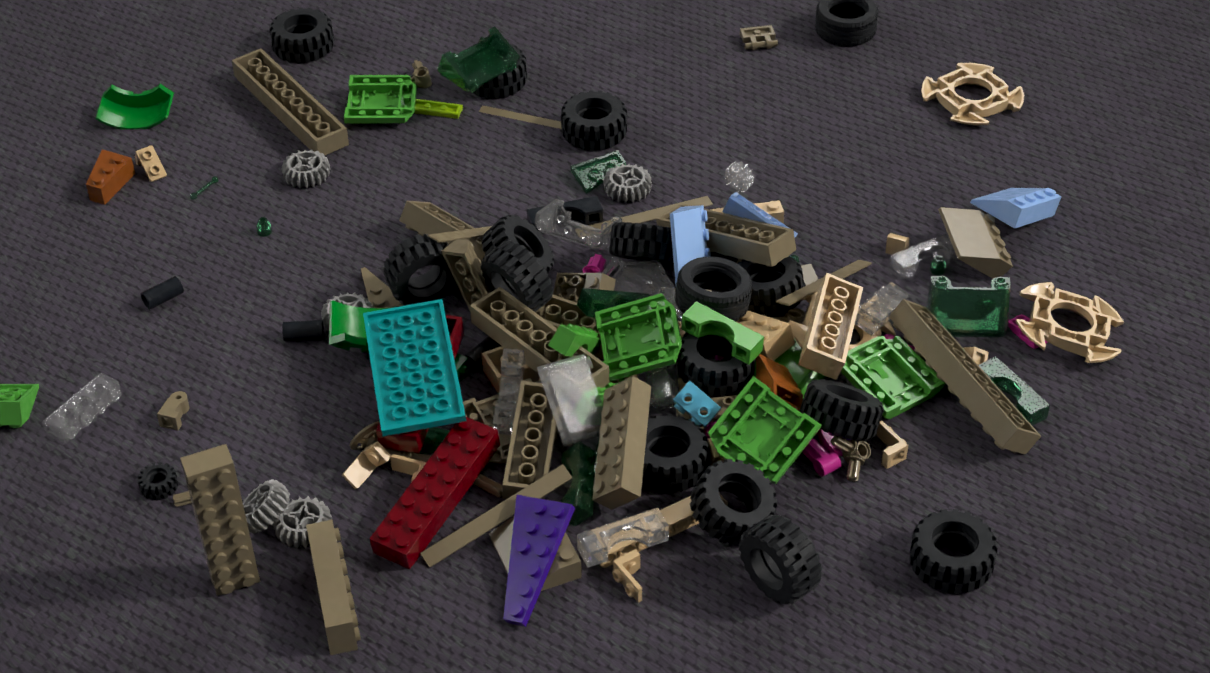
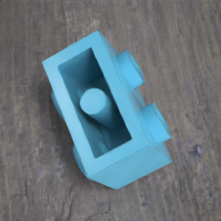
(699, 402)

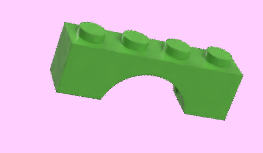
(703, 321)
(570, 338)

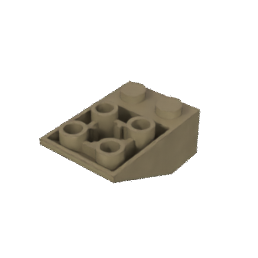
(571, 284)

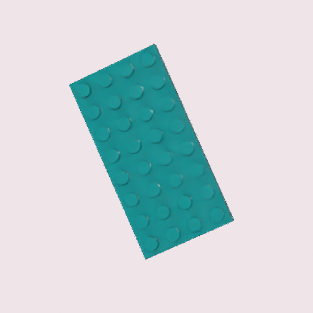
(413, 368)

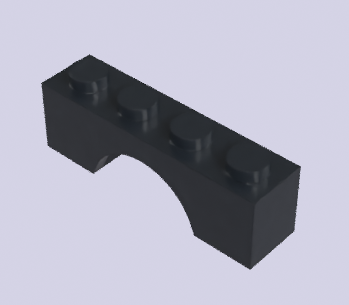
(584, 210)

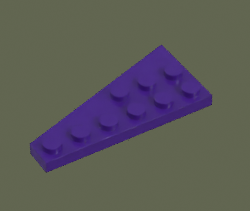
(534, 544)

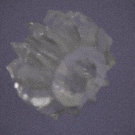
(739, 176)

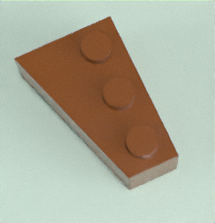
(109, 176)

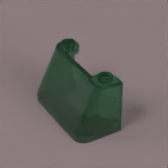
(479, 62)
(970, 309)

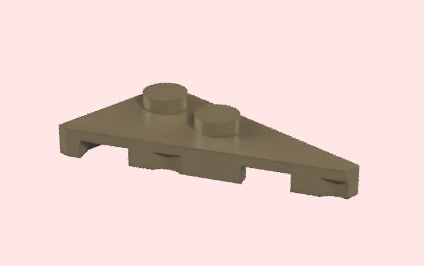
(378, 292)

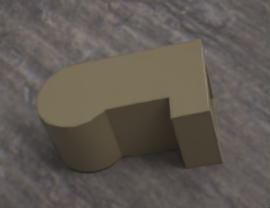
(172, 410)

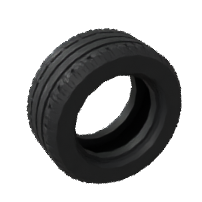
(854, 30)
(717, 275)

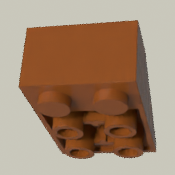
(778, 380)

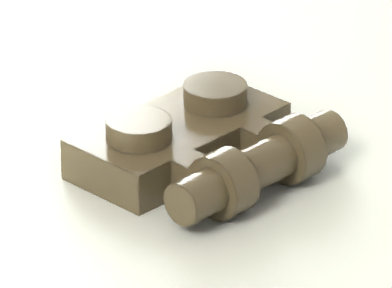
(764, 34)

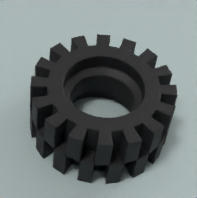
(159, 489)

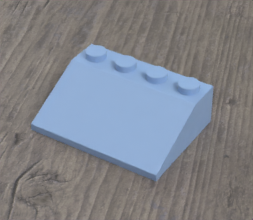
(1019, 205)
(741, 207)
(688, 235)

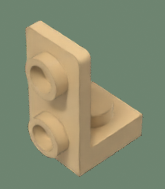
(150, 163)
(896, 448)
(365, 464)
(406, 465)
(622, 572)

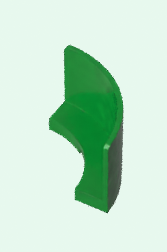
(134, 111)
(348, 326)

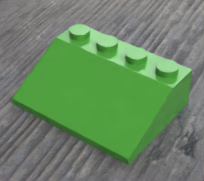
(16, 403)

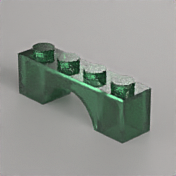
(596, 300)
(1029, 403)
(580, 463)

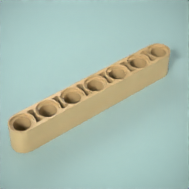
(677, 516)

